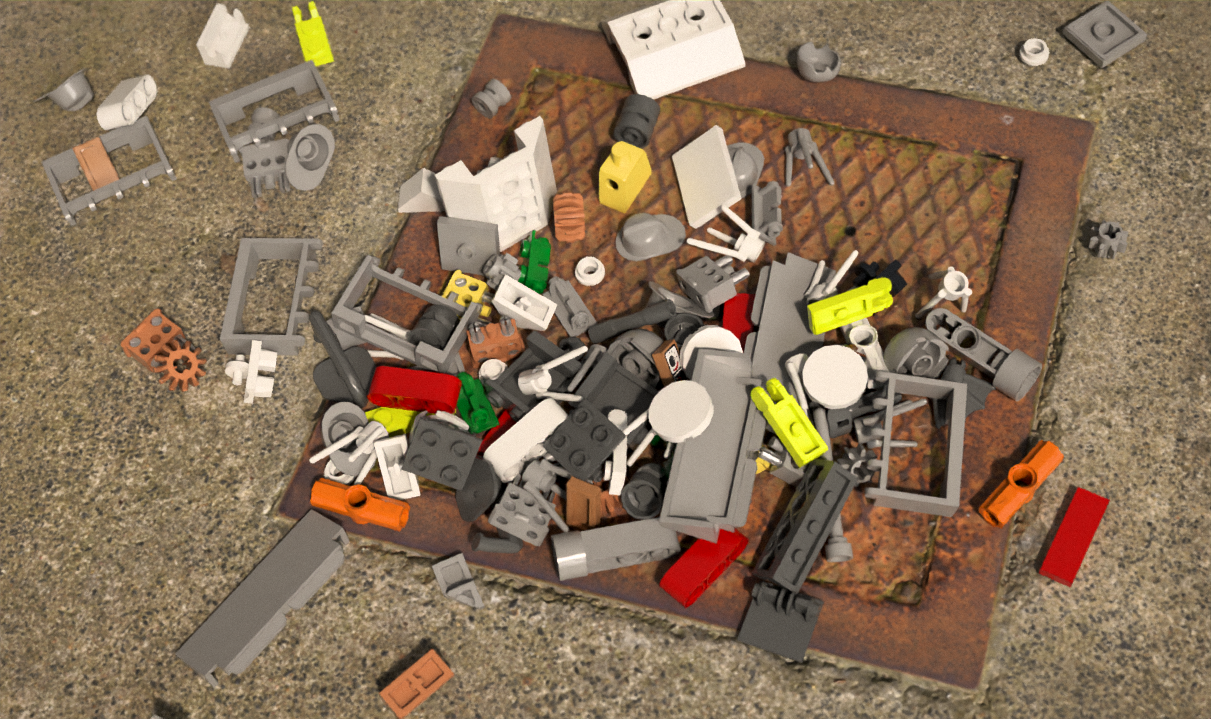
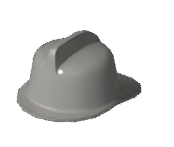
(72, 93)
(309, 156)
(747, 165)
(649, 236)
(682, 303)
(337, 423)

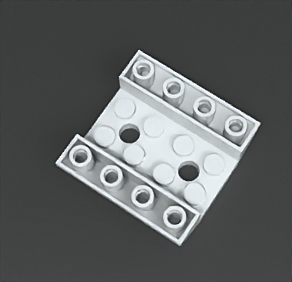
(678, 48)
(515, 207)

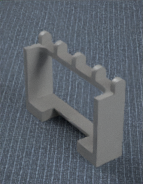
(302, 78)
(64, 167)
(246, 267)
(422, 355)
(956, 395)

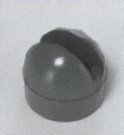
(571, 344)

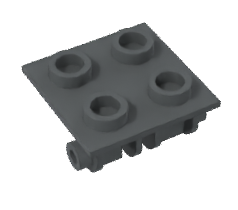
(584, 442)
(441, 453)
(780, 621)

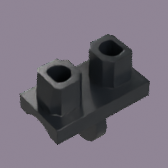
(867, 272)

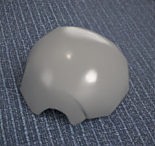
(818, 63)

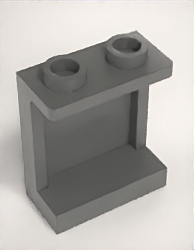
(614, 387)
(505, 389)

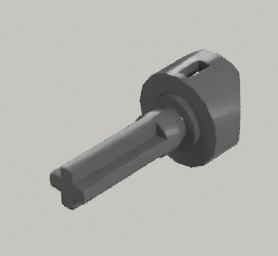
(841, 419)

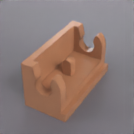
(416, 684)

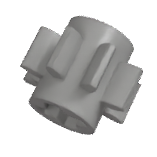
(1108, 239)
(499, 266)
(852, 461)

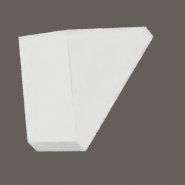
(420, 194)
(523, 305)
(391, 455)

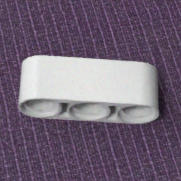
(127, 102)
(524, 440)

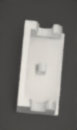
(222, 37)

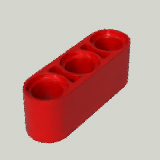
(414, 390)
(702, 566)

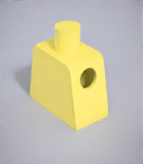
(623, 176)

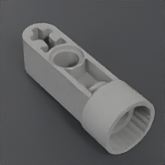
(1011, 370)
(612, 547)

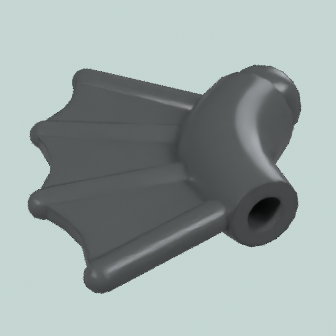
(976, 391)

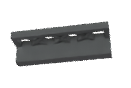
(807, 526)

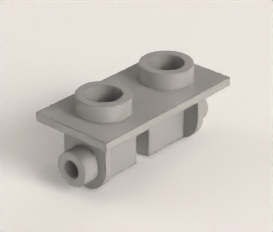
(765, 213)
(570, 307)

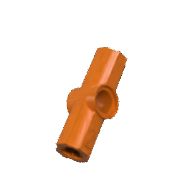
(1009, 496)
(376, 510)

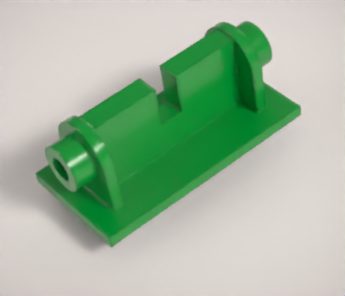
(533, 253)
(474, 405)

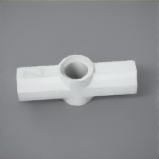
(866, 340)

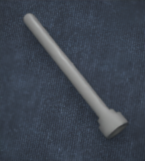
(838, 547)

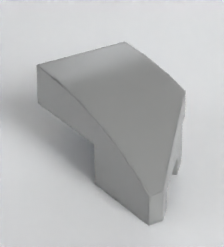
(457, 581)

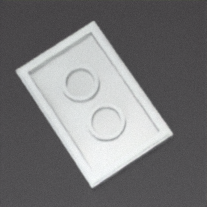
(706, 177)

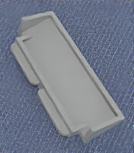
(783, 319)
(713, 472)
(259, 604)

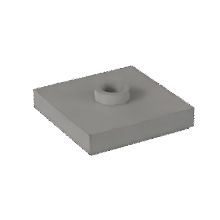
(1104, 34)
(466, 244)

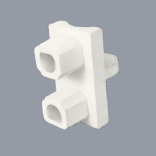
(259, 360)

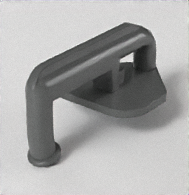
(346, 373)
(479, 492)

